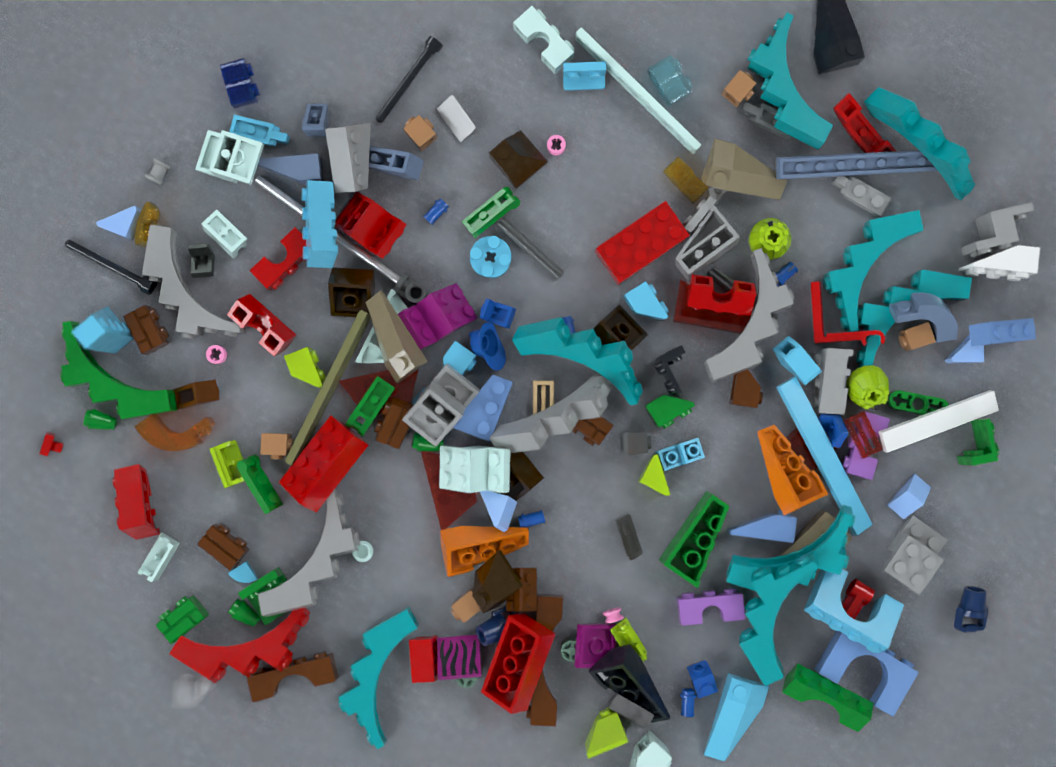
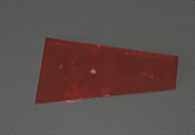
(704, 317)

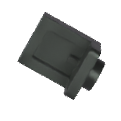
(201, 260)

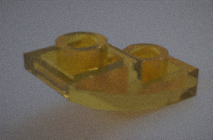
(685, 180)
(148, 216)

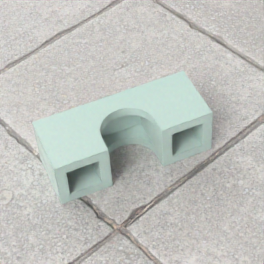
(533, 25)

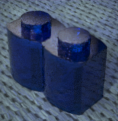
(239, 83)

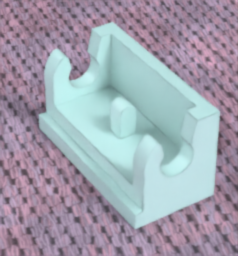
(224, 233)
(158, 557)

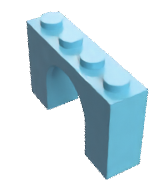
(826, 606)

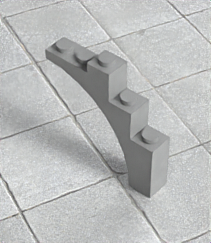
(163, 266)
(761, 326)
(532, 432)
(299, 590)

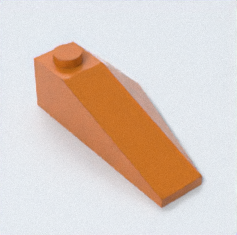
(789, 477)
(471, 545)

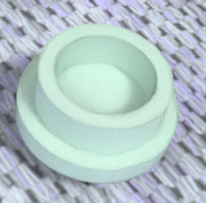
(364, 552)

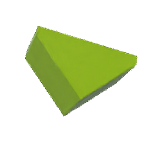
(654, 477)

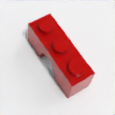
(272, 274)
(736, 301)
(251, 313)

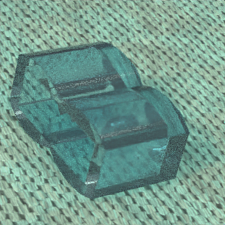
(670, 80)

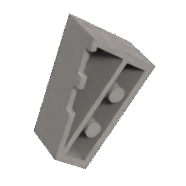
(349, 156)
(707, 244)
(831, 382)

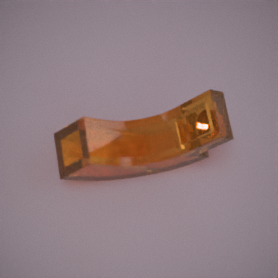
(160, 436)

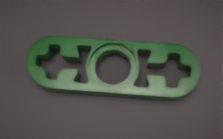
(904, 395)

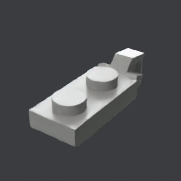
(862, 194)
(703, 208)

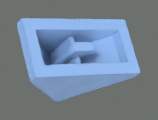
(122, 223)
(966, 354)
(910, 497)
(499, 508)

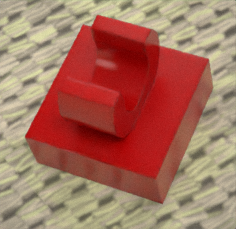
(49, 444)

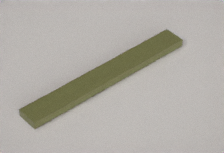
(329, 386)

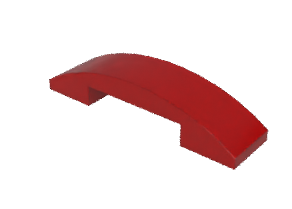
(858, 127)

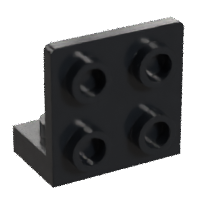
(662, 368)

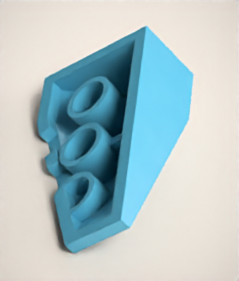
(736, 710)

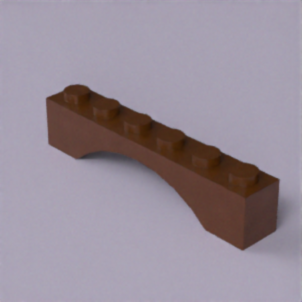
(543, 703)

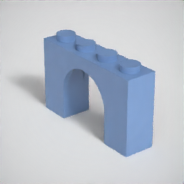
(896, 674)

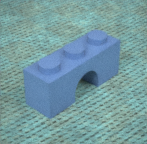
(1002, 332)

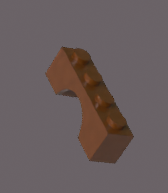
(319, 670)

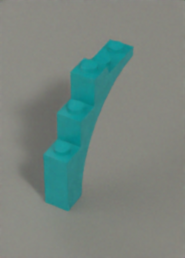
(793, 115)
(947, 157)
(860, 257)
(879, 317)
(584, 347)
(827, 548)
(762, 613)
(362, 696)

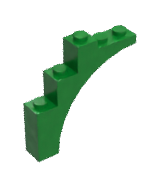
(103, 387)

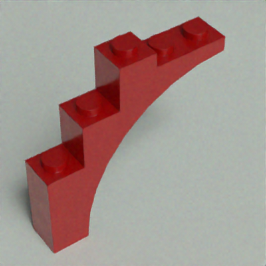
(245, 658)

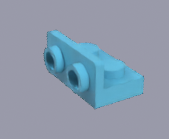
(584, 76)

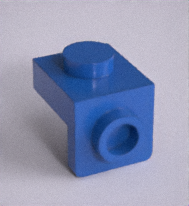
(497, 313)
(834, 427)
(702, 679)

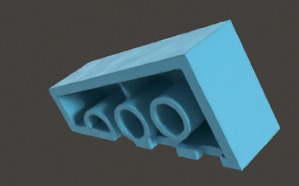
(320, 224)
(103, 332)

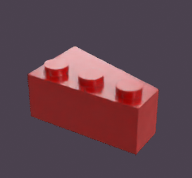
(133, 502)

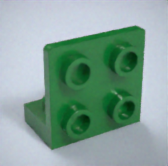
(987, 449)
(266, 583)

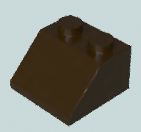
(350, 290)
(620, 327)
(522, 476)

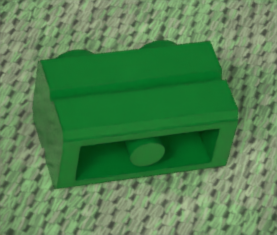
(182, 619)

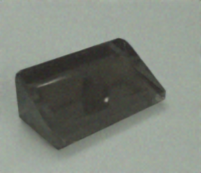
(629, 537)

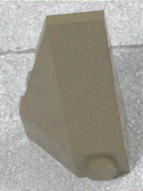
(738, 171)
(396, 344)
(811, 532)

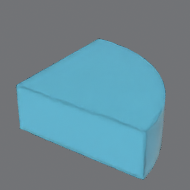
(243, 573)

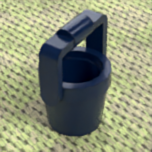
(974, 606)
(491, 630)

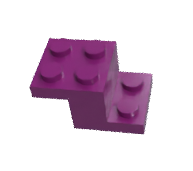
(438, 316)

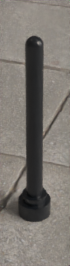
(431, 47)
(143, 282)

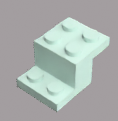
(229, 156)
(474, 468)

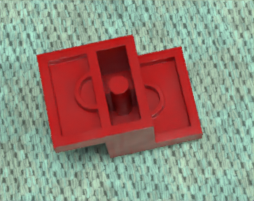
(370, 225)

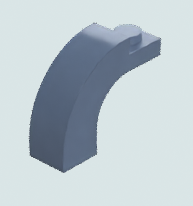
(930, 308)

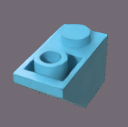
(644, 302)
(460, 358)
(796, 360)

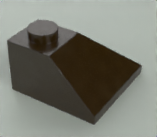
(517, 158)
(494, 582)

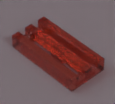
(863, 416)

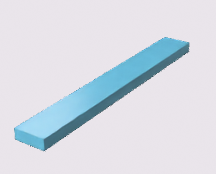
(823, 452)

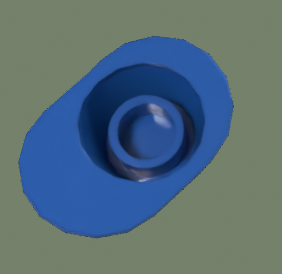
(488, 345)

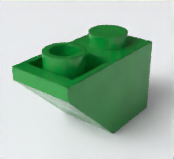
(666, 408)

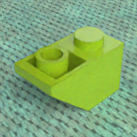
(304, 366)

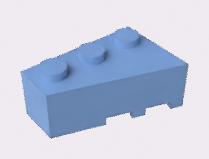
(485, 409)

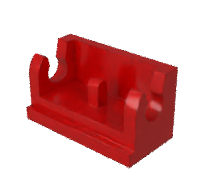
(423, 659)

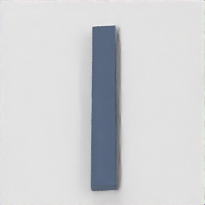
(852, 164)

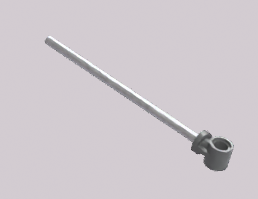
(404, 285)

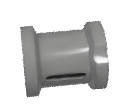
(157, 171)

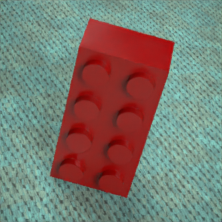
(641, 243)
(323, 464)
(517, 663)

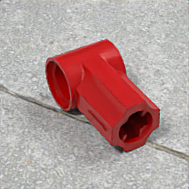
(856, 597)

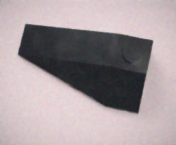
(835, 37)
(626, 675)

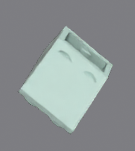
(650, 752)

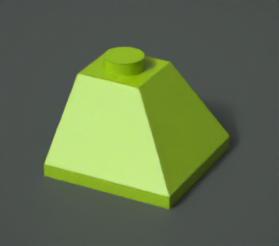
(605, 733)

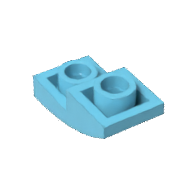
(680, 454)

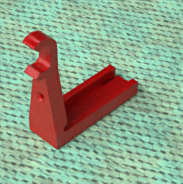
(818, 323)

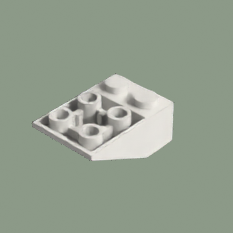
(1012, 263)

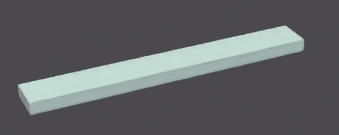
(638, 91)

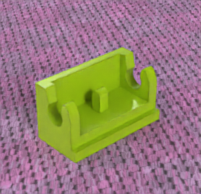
(226, 459)

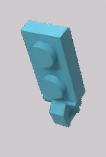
(258, 131)

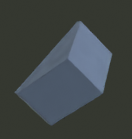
(315, 120)

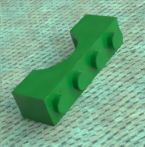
(806, 685)

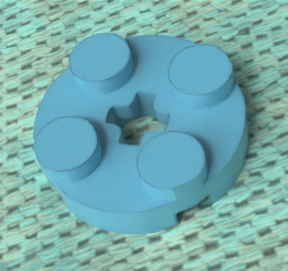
(479, 253)

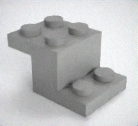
(997, 230)
(441, 404)
(915, 554)

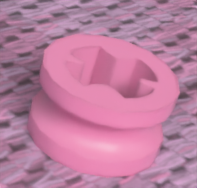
(549, 145)
(210, 352)
(613, 615)

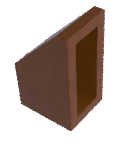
(745, 390)
(196, 394)

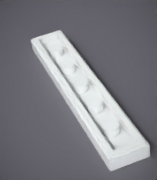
(938, 421)

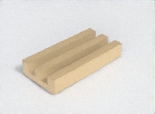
(543, 394)

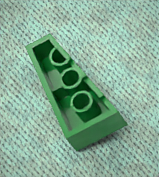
(695, 539)

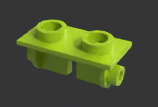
(626, 635)

